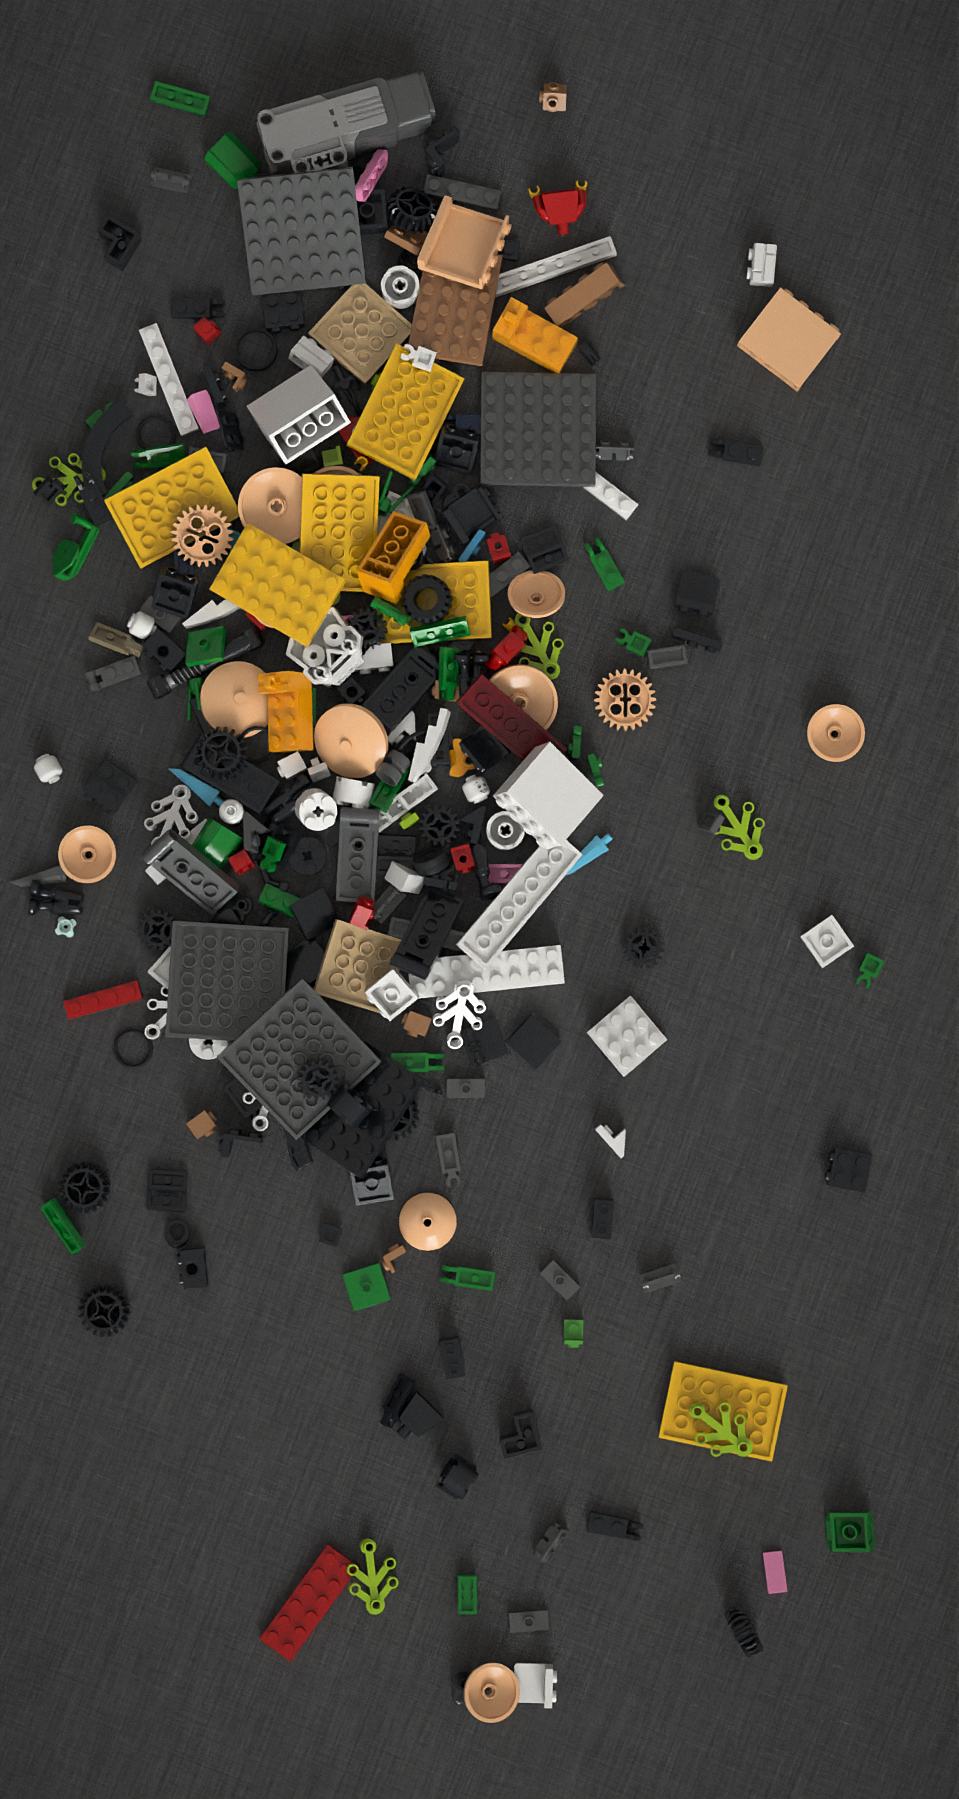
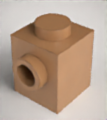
(416, 1024)
(203, 1124)

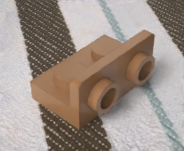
(407, 240)

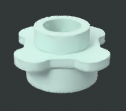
(60, 927)

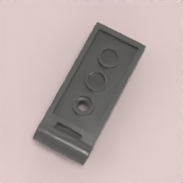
(357, 863)
(196, 876)

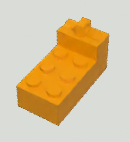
(534, 337)
(392, 557)
(288, 710)

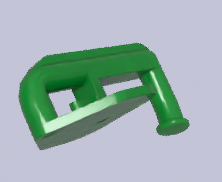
(70, 554)

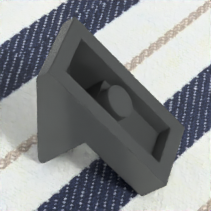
(251, 829)

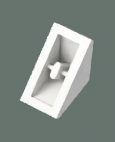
(404, 878)

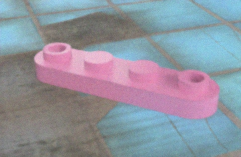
(371, 174)

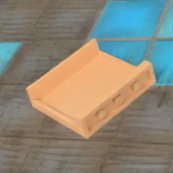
(463, 244)
(789, 338)

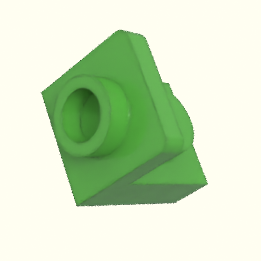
(573, 1332)

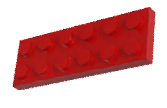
(308, 1603)

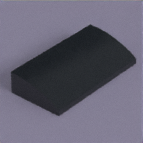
(303, 962)

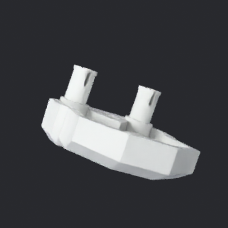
(325, 668)

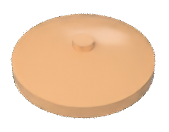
(273, 503)
(529, 690)
(232, 698)
(351, 740)

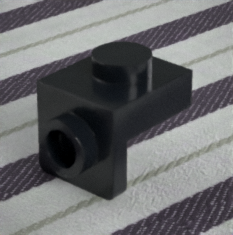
(49, 490)

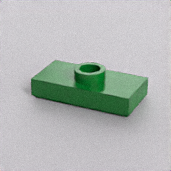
(467, 1593)

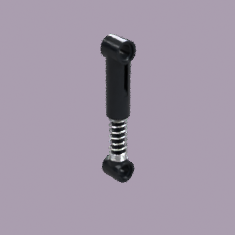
(247, 642)

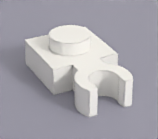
(422, 358)

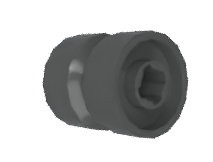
(394, 765)

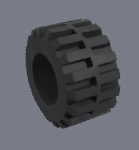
(412, 592)

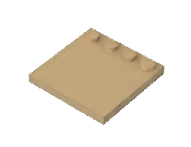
(361, 331)
(354, 963)

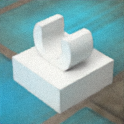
(147, 384)
(318, 771)

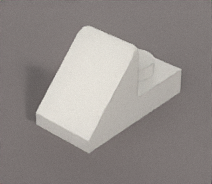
(406, 725)
(616, 1143)

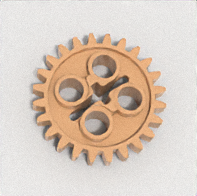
(196, 552)
(642, 700)

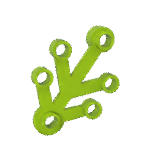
(69, 479)
(539, 648)
(740, 830)
(723, 1432)
(373, 1579)

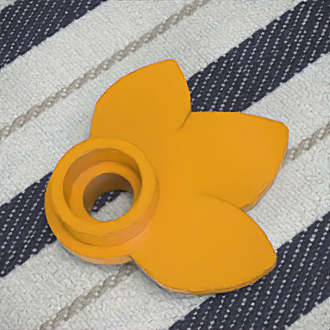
(458, 760)

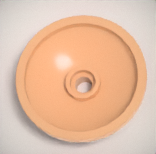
(539, 587)
(845, 723)
(74, 849)
(430, 1207)
(502, 1695)

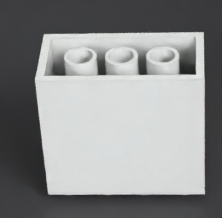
(298, 414)
(547, 796)

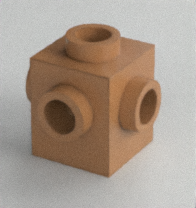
(553, 97)

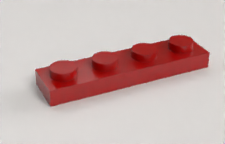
(103, 1000)

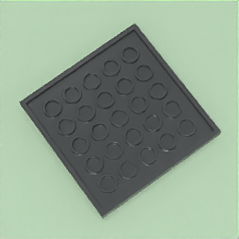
(301, 231)
(538, 429)
(223, 978)
(278, 1045)

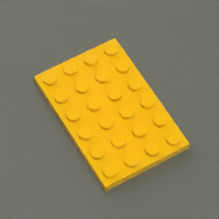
(405, 413)
(152, 505)
(339, 522)
(277, 584)
(470, 594)
(754, 1398)

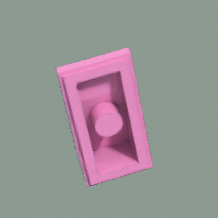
(203, 411)
(502, 872)
(774, 1572)

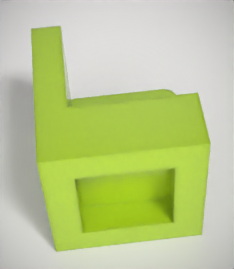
(332, 457)

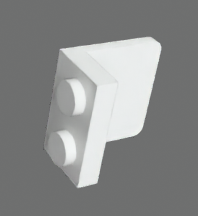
(536, 1683)

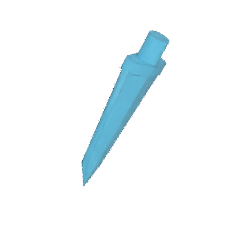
(203, 790)
(591, 851)

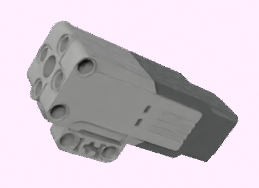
(345, 124)

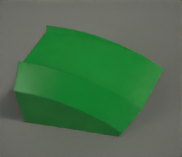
(232, 160)
(217, 842)
(850, 1531)

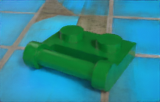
(386, 609)

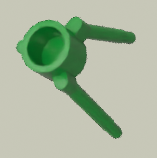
(384, 504)
(194, 687)

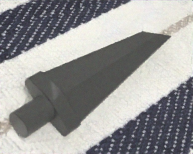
(47, 876)

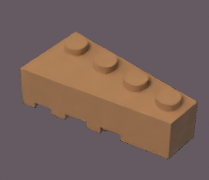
(583, 294)

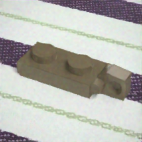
(115, 640)

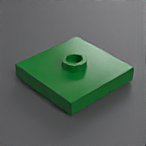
(205, 646)
(366, 1286)

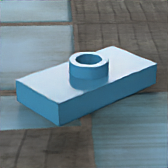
(473, 547)

